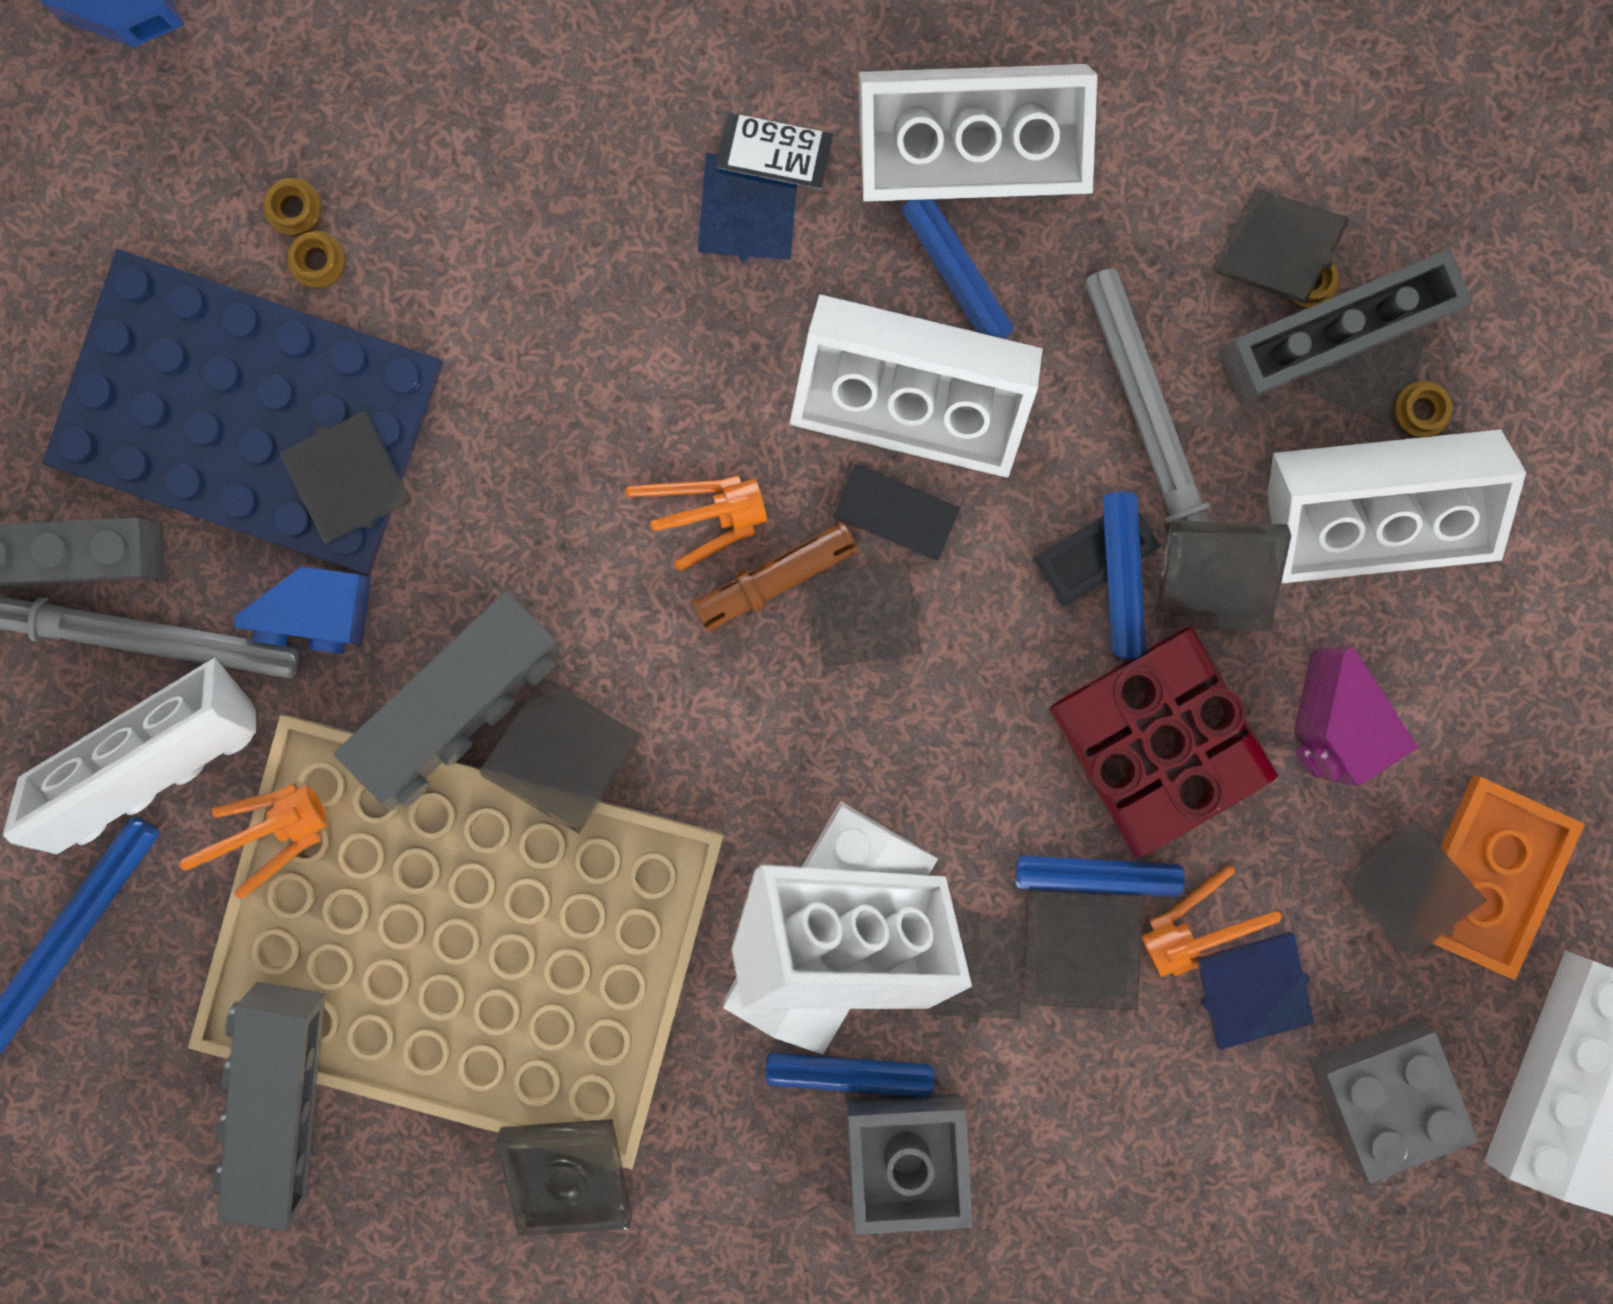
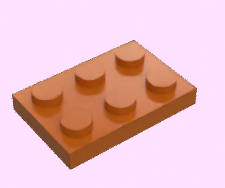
(1515, 860)

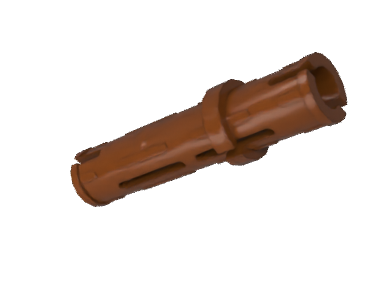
(766, 581)

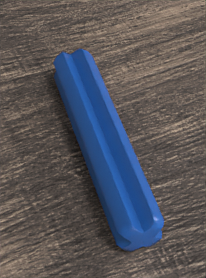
(957, 268)
(1124, 574)
(1099, 876)
(849, 1074)

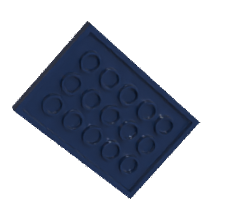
(204, 385)

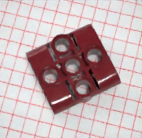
(1226, 771)

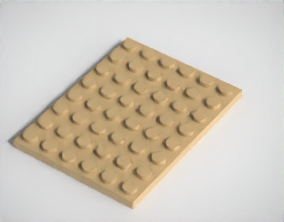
(469, 944)

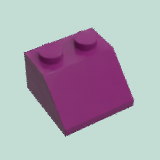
(1347, 720)

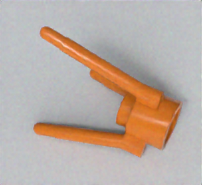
(736, 506)
(295, 816)
(1175, 949)

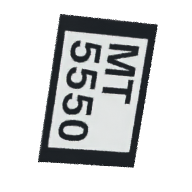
(774, 150)

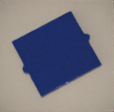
(745, 214)
(1255, 990)

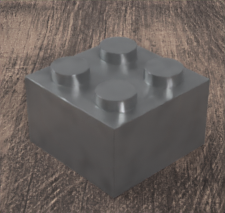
(1393, 1101)
(909, 1163)

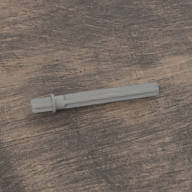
(1145, 398)
(46, 620)

